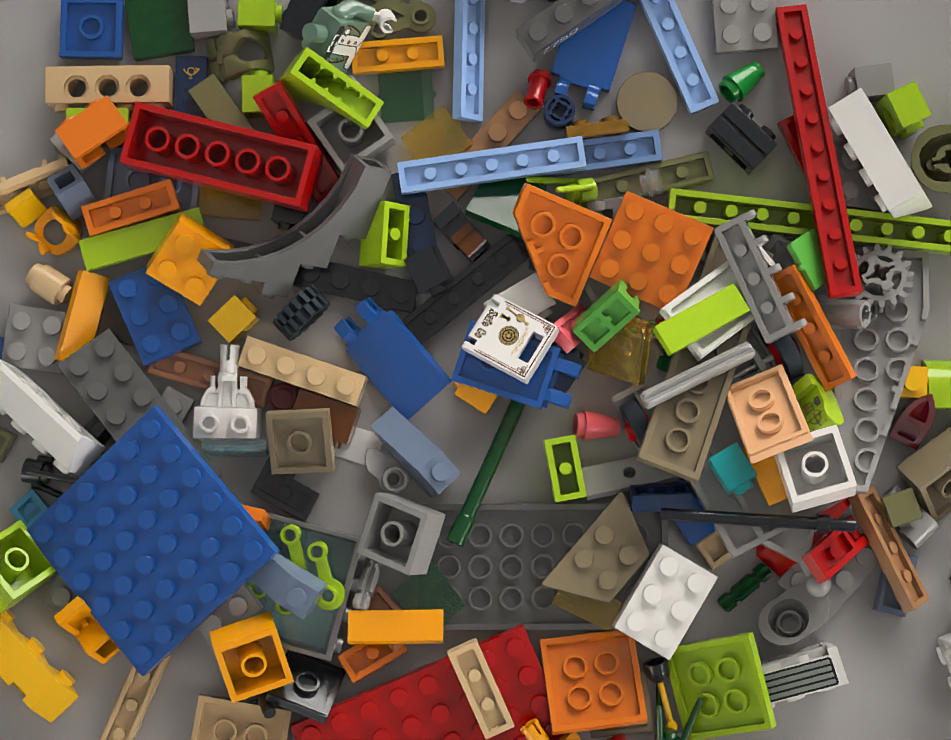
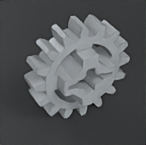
(886, 266)

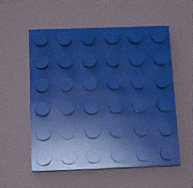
(151, 540)

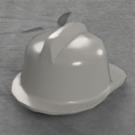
(792, 616)

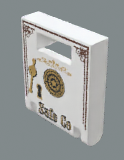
(503, 335)

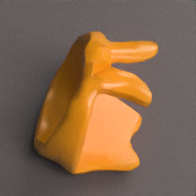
(72, 229)

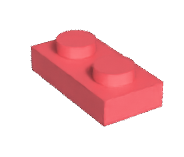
(567, 338)

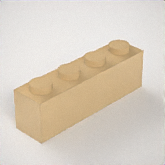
(302, 371)

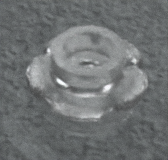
(651, 182)

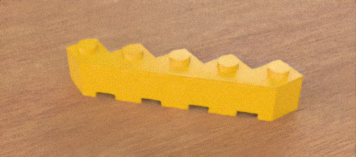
(25, 667)

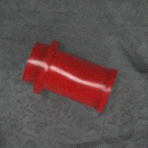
(539, 82)

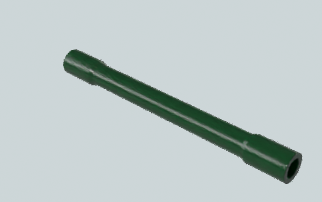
(465, 518)

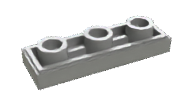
(610, 477)

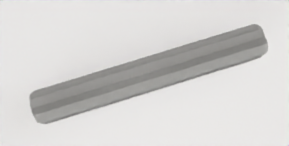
(697, 375)

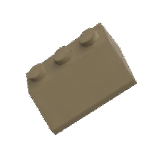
(930, 475)

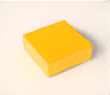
(25, 208)

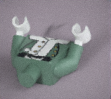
(341, 31)

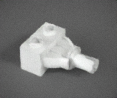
(227, 409)

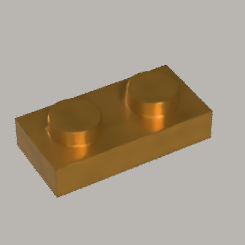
(607, 127)

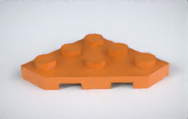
(560, 240)

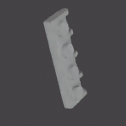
(756, 278)

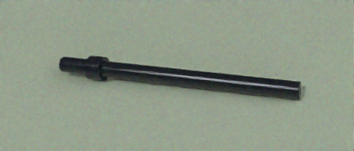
(821, 523)

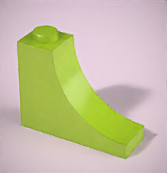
(319, 82)

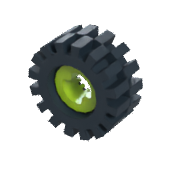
(301, 312)

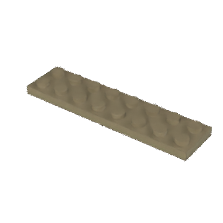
(685, 425)

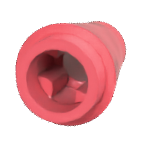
(593, 425)

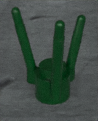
(666, 733)

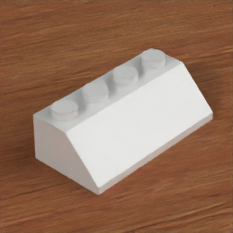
(879, 156)
(46, 422)

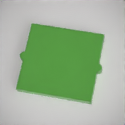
(807, 258)

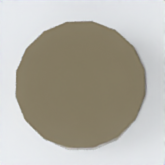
(646, 101)

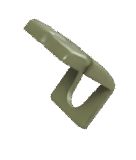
(223, 54)

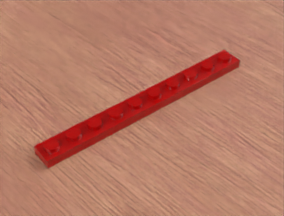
(818, 152)

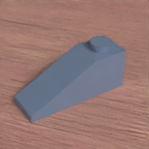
(415, 452)
(290, 585)

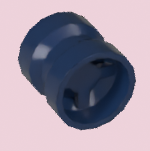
(559, 118)

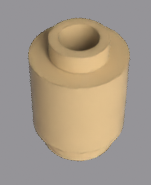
(49, 284)

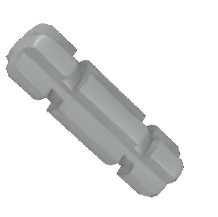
(366, 585)

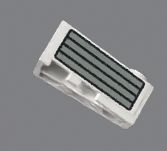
(803, 672)

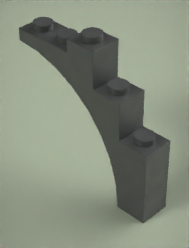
(310, 242)

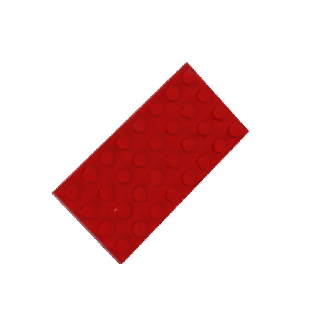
(433, 703)

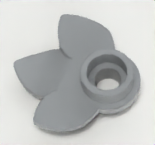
(381, 464)

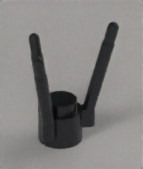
(39, 472)

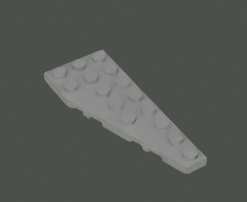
(882, 362)

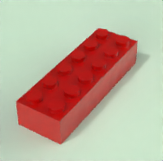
(221, 156)

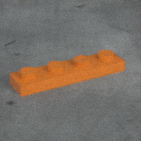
(818, 336)

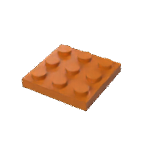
(651, 250)
(592, 682)

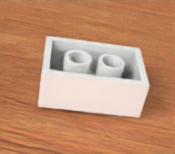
(664, 601)

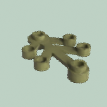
(408, 19)

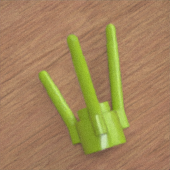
(577, 190)

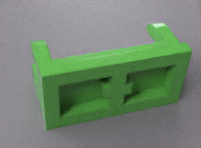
(606, 316)

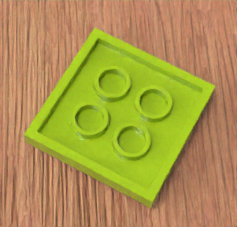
(730, 682)

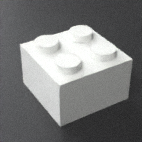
(816, 471)

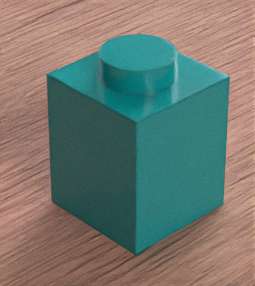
(732, 470)

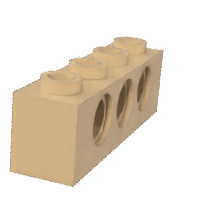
(62, 81)

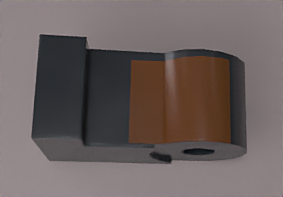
(461, 232)

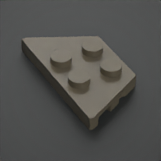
(603, 556)

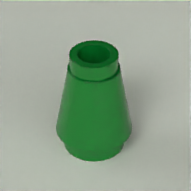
(740, 82)

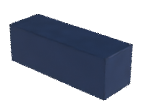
(654, 496)

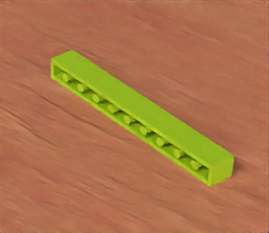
(795, 219)

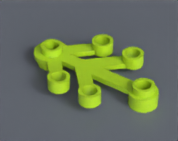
(322, 566)

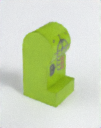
(817, 404)

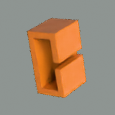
(90, 129)

